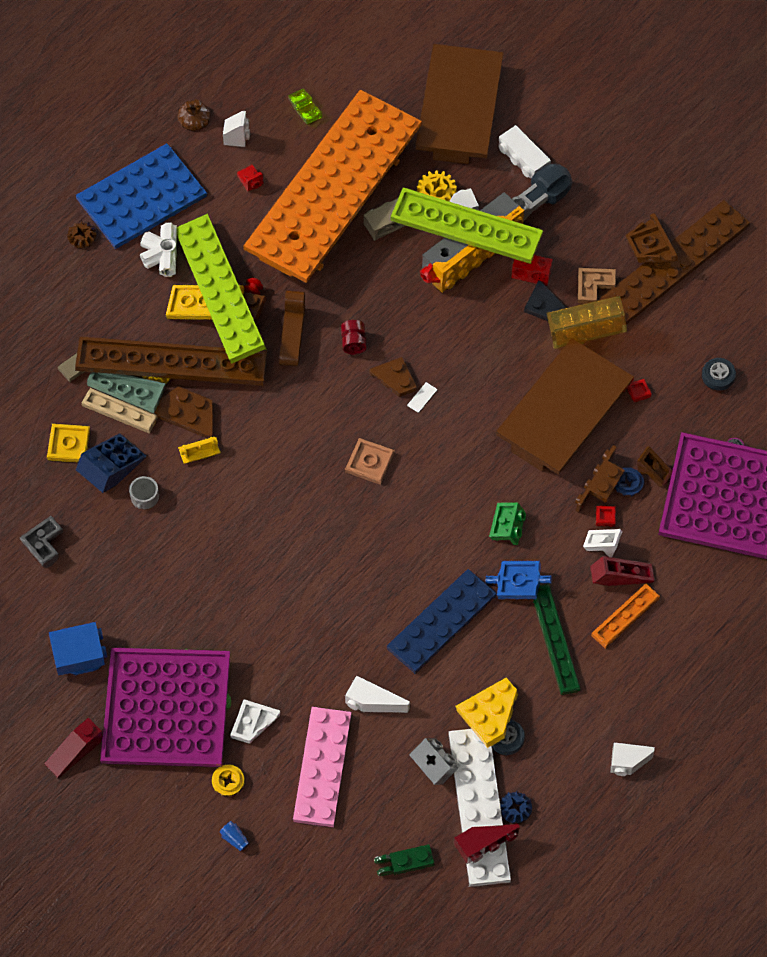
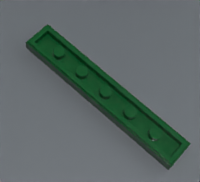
(555, 641)

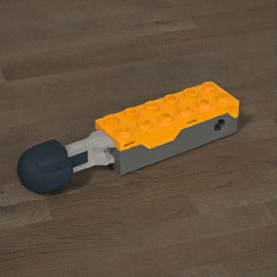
(453, 260)

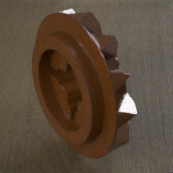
(78, 240)

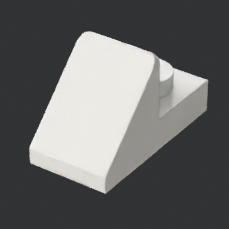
(603, 540)

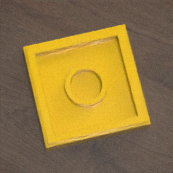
(67, 442)

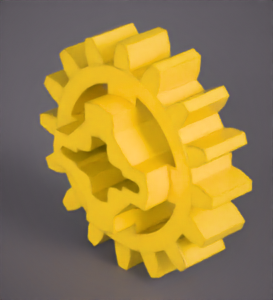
(437, 185)

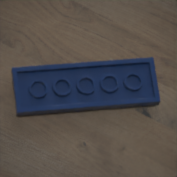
(441, 621)

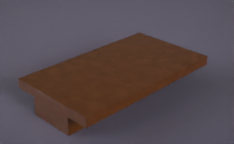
(459, 103)
(564, 407)

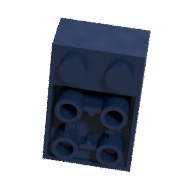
(109, 462)

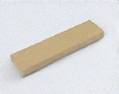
(119, 410)

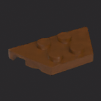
(651, 243)
(187, 411)

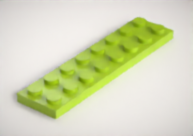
(466, 225)

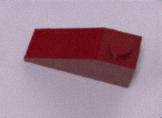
(616, 572)
(74, 747)

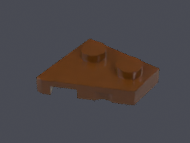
(395, 376)

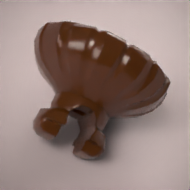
(193, 115)

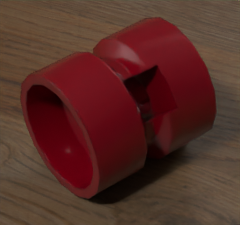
(353, 337)

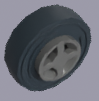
(511, 746)

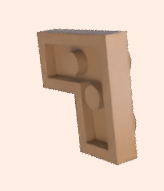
(591, 279)

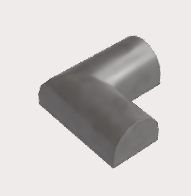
(38, 541)

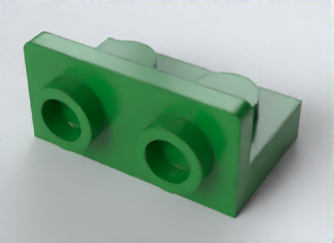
(508, 522)

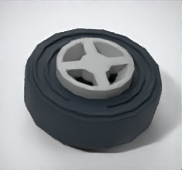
(723, 369)

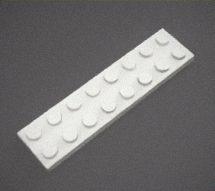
(478, 802)

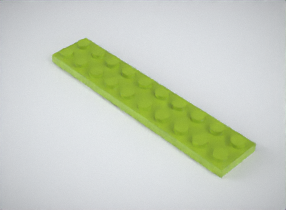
(220, 289)

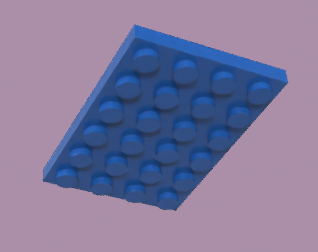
(141, 196)

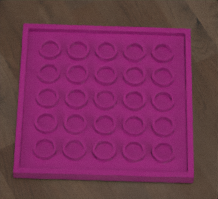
(718, 496)
(166, 707)

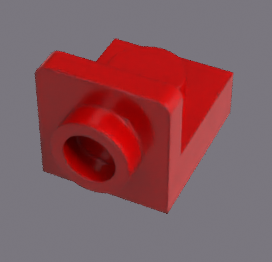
(250, 178)

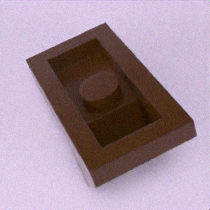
(654, 466)

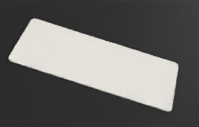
(422, 397)

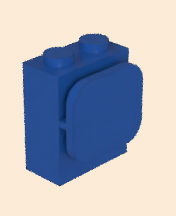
(78, 649)

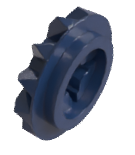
(634, 477)
(513, 815)

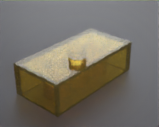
(587, 321)

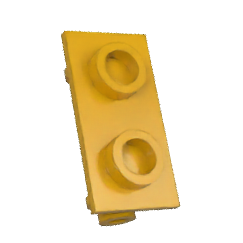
(199, 450)

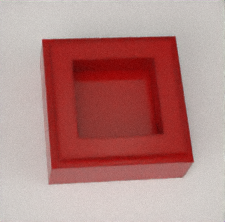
(639, 390)
(606, 516)

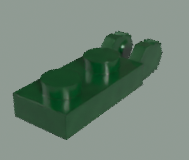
(405, 860)

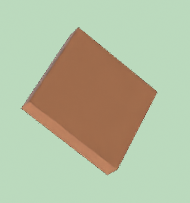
(369, 461)

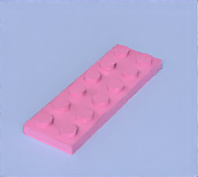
(322, 767)

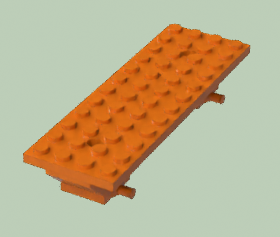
(332, 186)

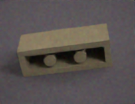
(378, 220)

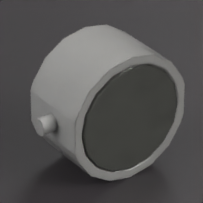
(144, 492)

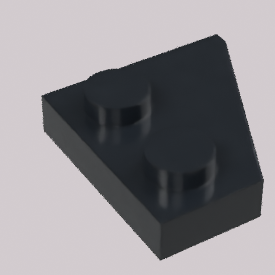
(542, 302)

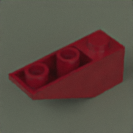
(479, 840)

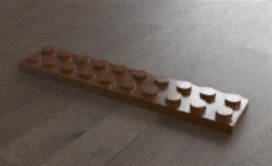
(692, 249)
(167, 361)

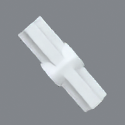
(161, 250)

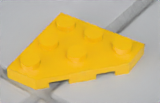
(490, 711)

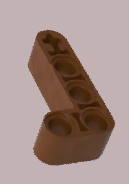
(292, 328)

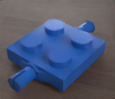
(518, 579)

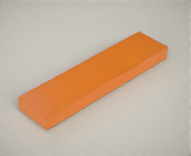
(625, 616)

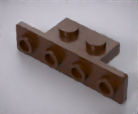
(604, 482)

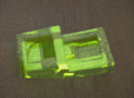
(304, 106)

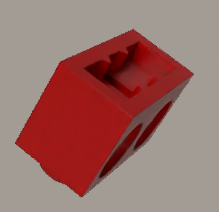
(538, 270)

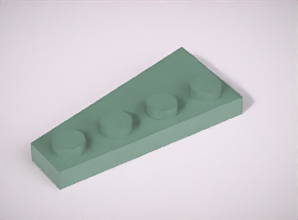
(131, 389)

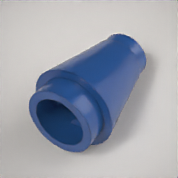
(234, 836)

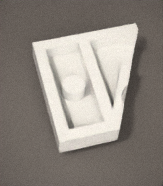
(252, 721)

